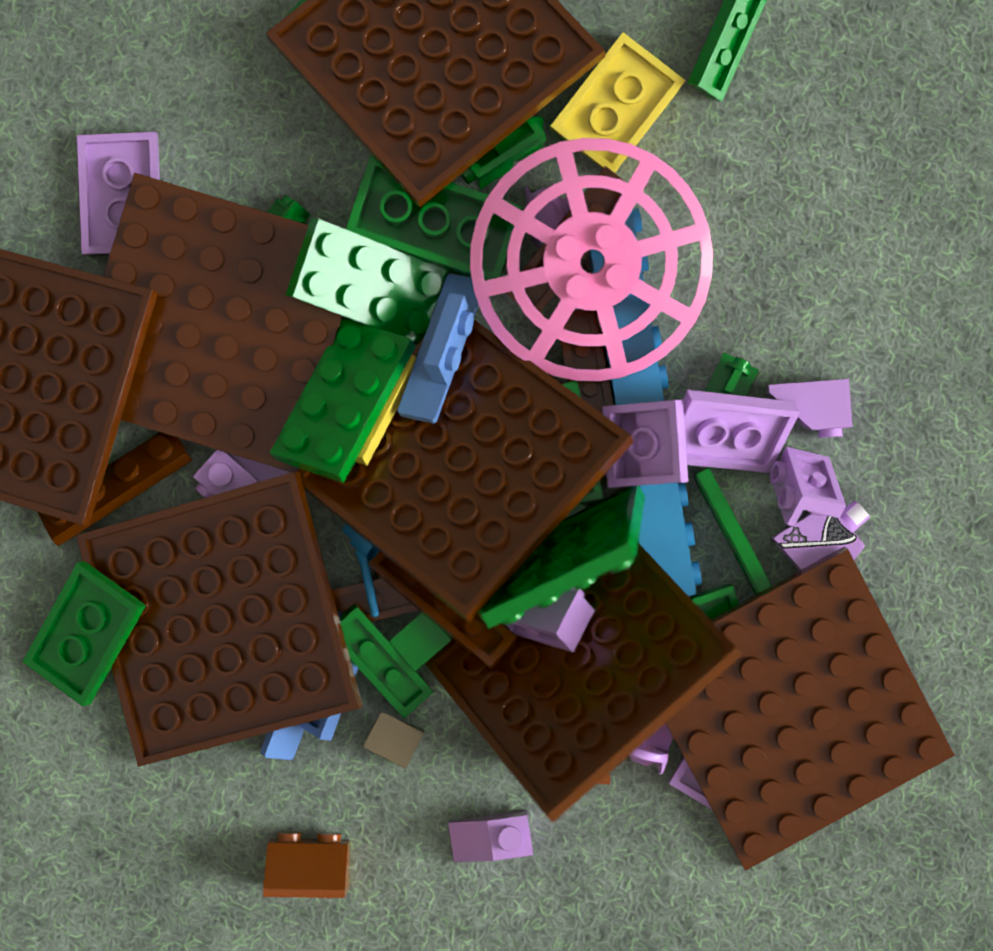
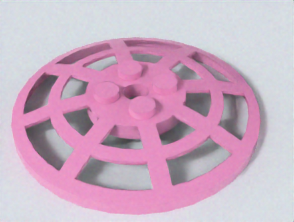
(586, 232)

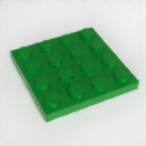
(572, 556)

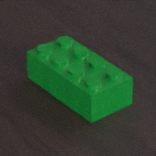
(435, 231)

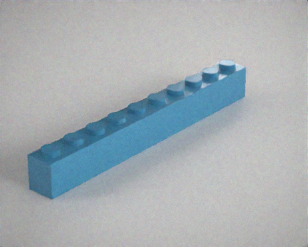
(662, 524)

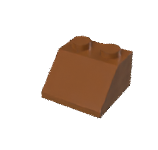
(307, 866)

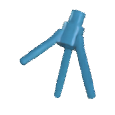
(364, 553)

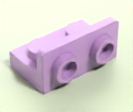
(805, 483)

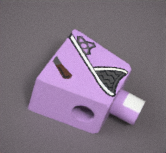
(821, 535)

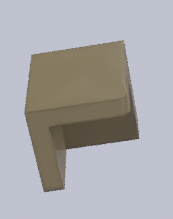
(394, 739)

